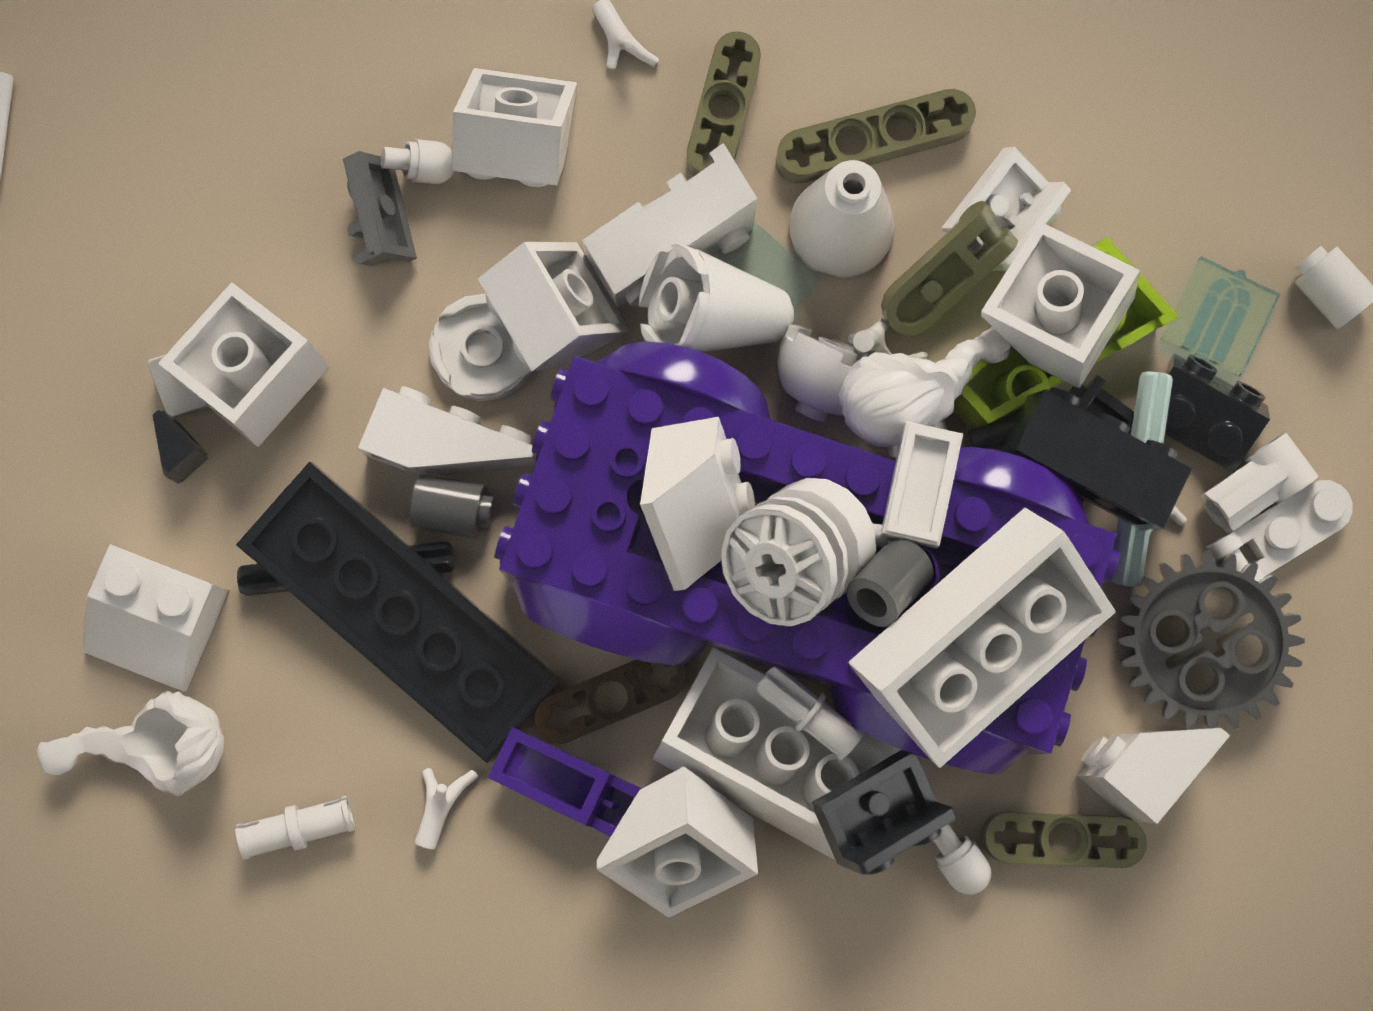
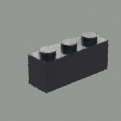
(1099, 458)

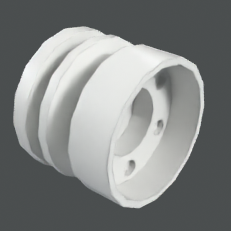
(797, 551)

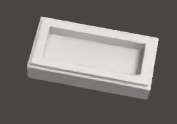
(921, 484)

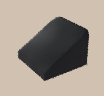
(177, 448)

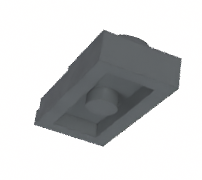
(380, 211)

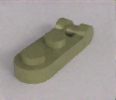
(946, 272)

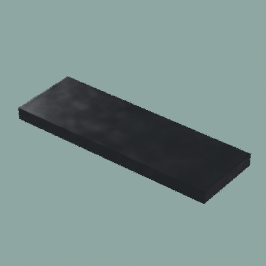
(398, 611)

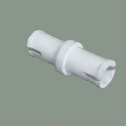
(294, 827)

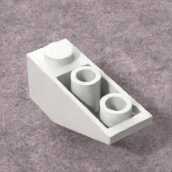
(432, 442)

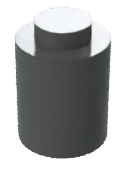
(450, 506)
(890, 582)

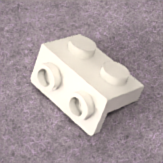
(1016, 197)

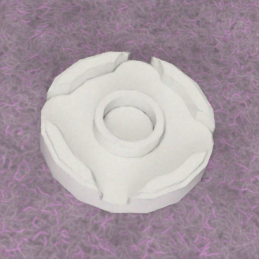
(475, 352)

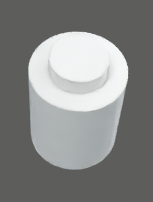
(1334, 285)

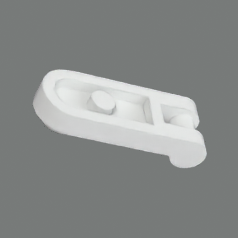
(1288, 527)

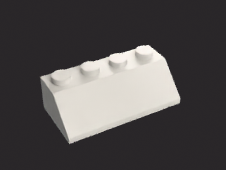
(983, 635)
(755, 754)

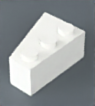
(704, 213)

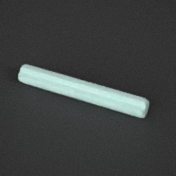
(1148, 424)

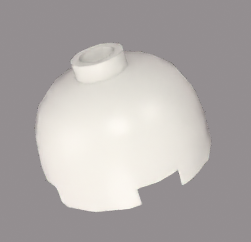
(815, 371)

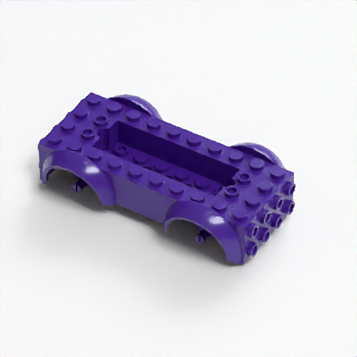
(596, 576)

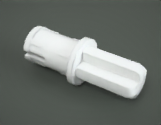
(809, 712)

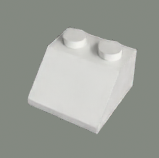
(513, 127)
(1061, 302)
(551, 304)
(245, 364)
(692, 496)
(150, 617)
(1148, 770)
(680, 844)

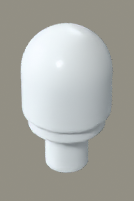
(420, 161)
(962, 862)

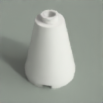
(843, 221)
(709, 303)

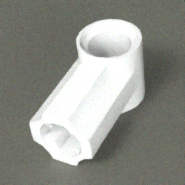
(1268, 477)

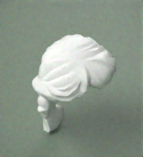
(898, 388)
(170, 743)

